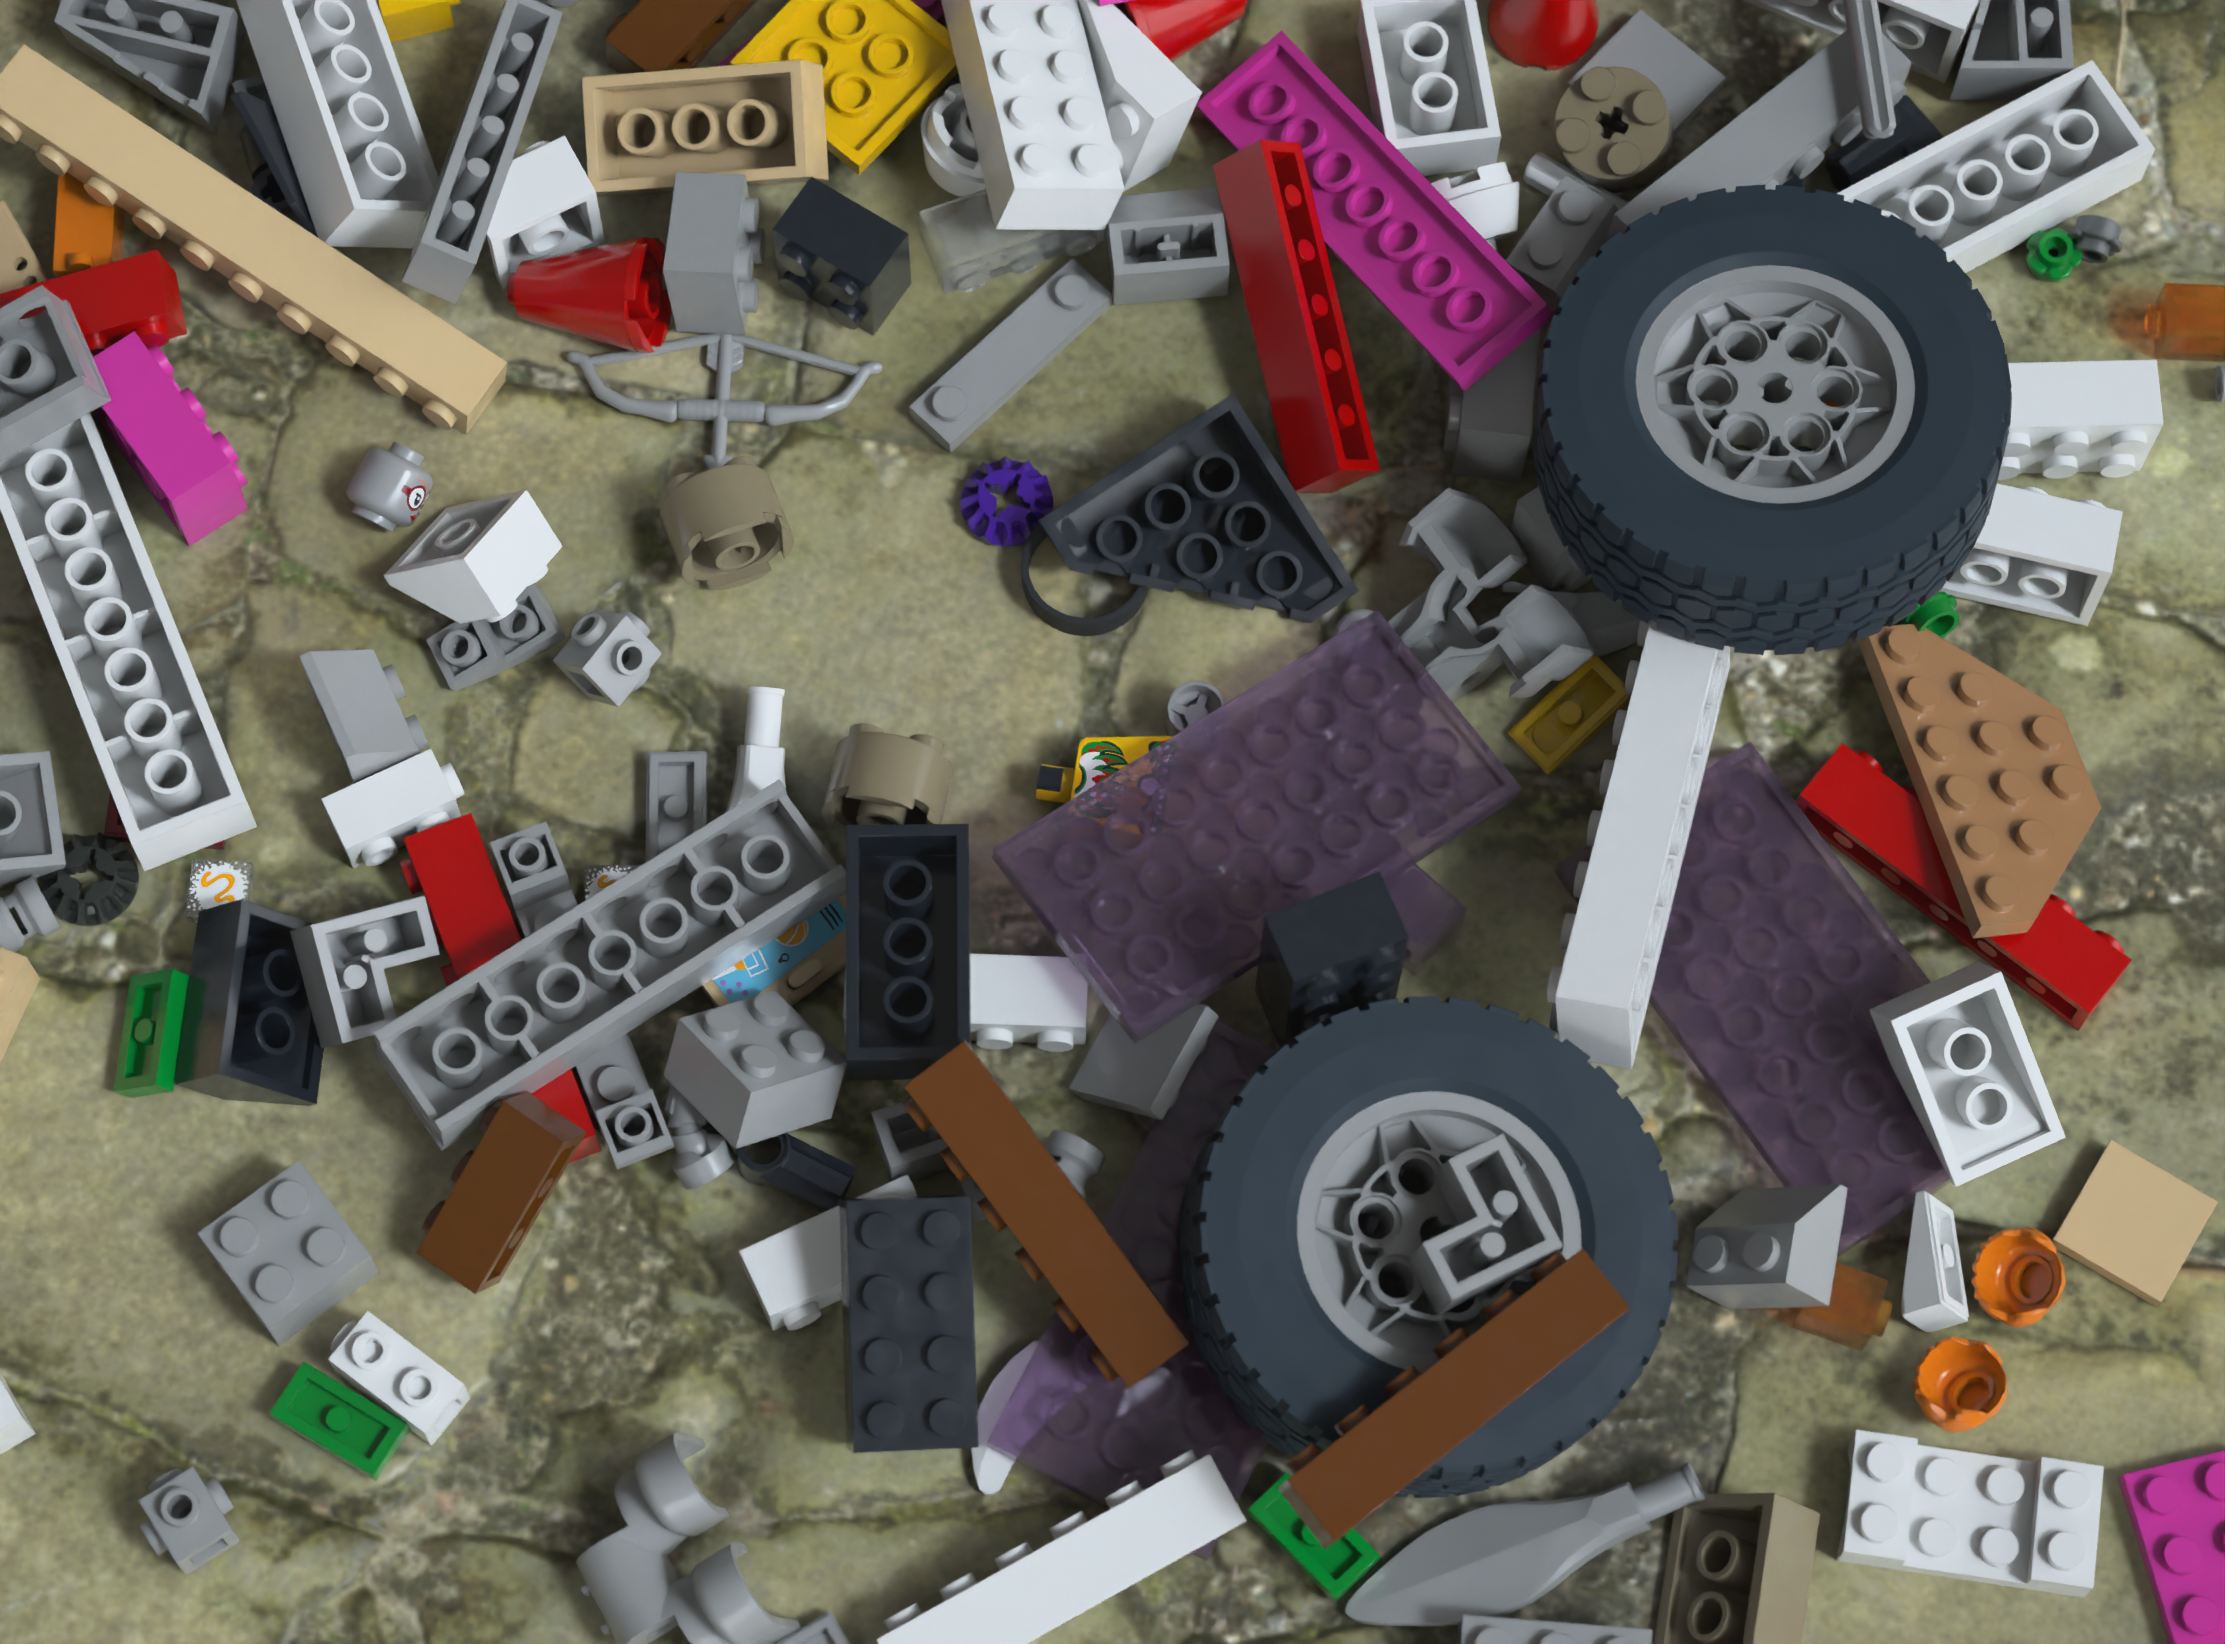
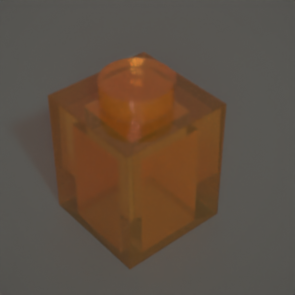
(2188, 322)
(1853, 1311)

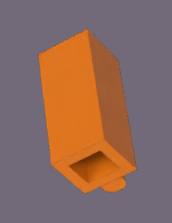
(84, 229)

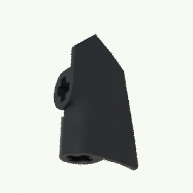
(270, 161)

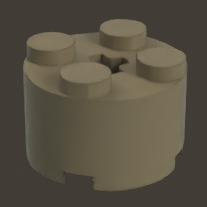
(1601, 100)
(725, 524)
(886, 779)

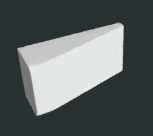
(1933, 1273)

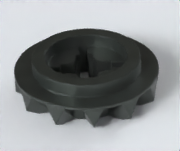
(104, 899)

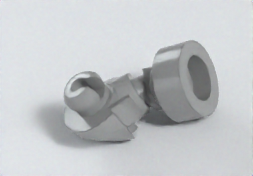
(699, 1154)

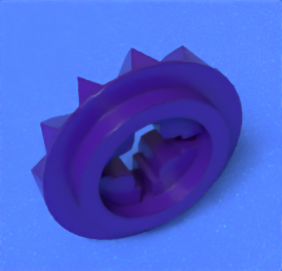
(1015, 523)

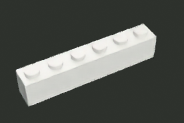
(1082, 1563)

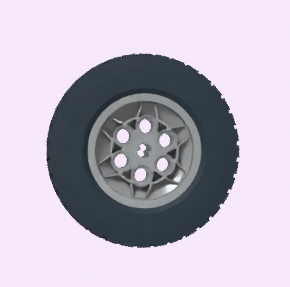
(1770, 538)
(1318, 1136)

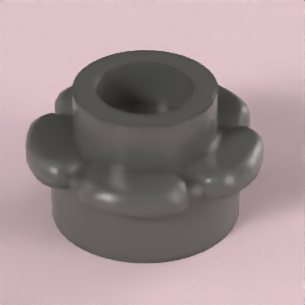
(2096, 237)

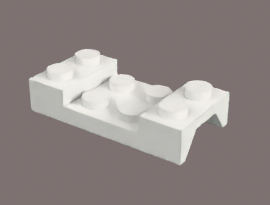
(1971, 1515)

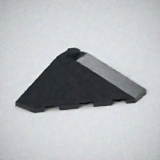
(1206, 518)

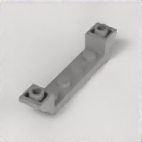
(612, 1076)

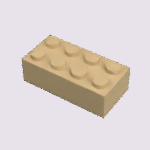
(705, 120)

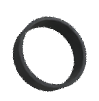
(1070, 624)

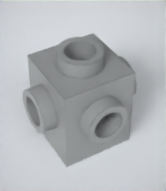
(608, 655)
(200, 1534)

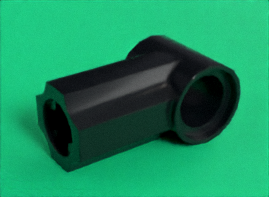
(1866, 157)
(800, 1173)

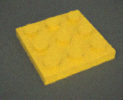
(876, 62)

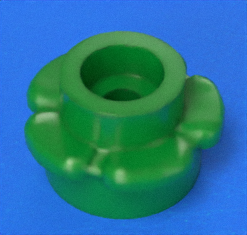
(2051, 268)
(1936, 615)

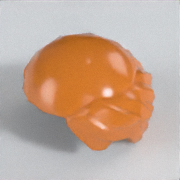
(2018, 1276)
(1960, 1384)

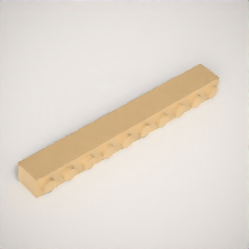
(247, 242)

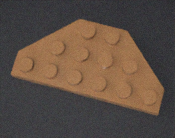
(1989, 774)

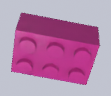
(168, 439)

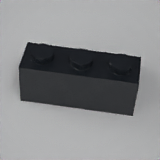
(248, 1010)

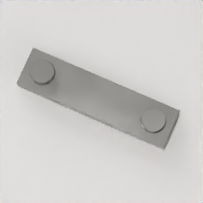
(1011, 355)

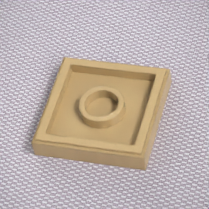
(2134, 1223)

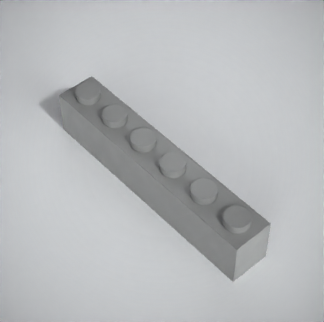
(1775, 135)
(482, 149)

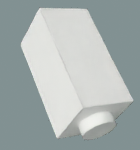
(392, 805)
(397, 1376)

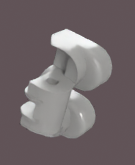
(1473, 552)
(636, 1579)

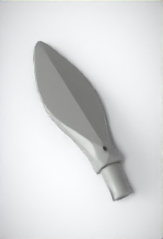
(1511, 1552)

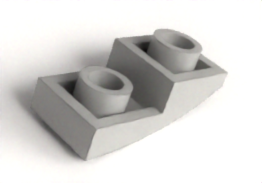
(484, 649)

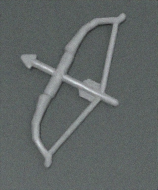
(724, 358)

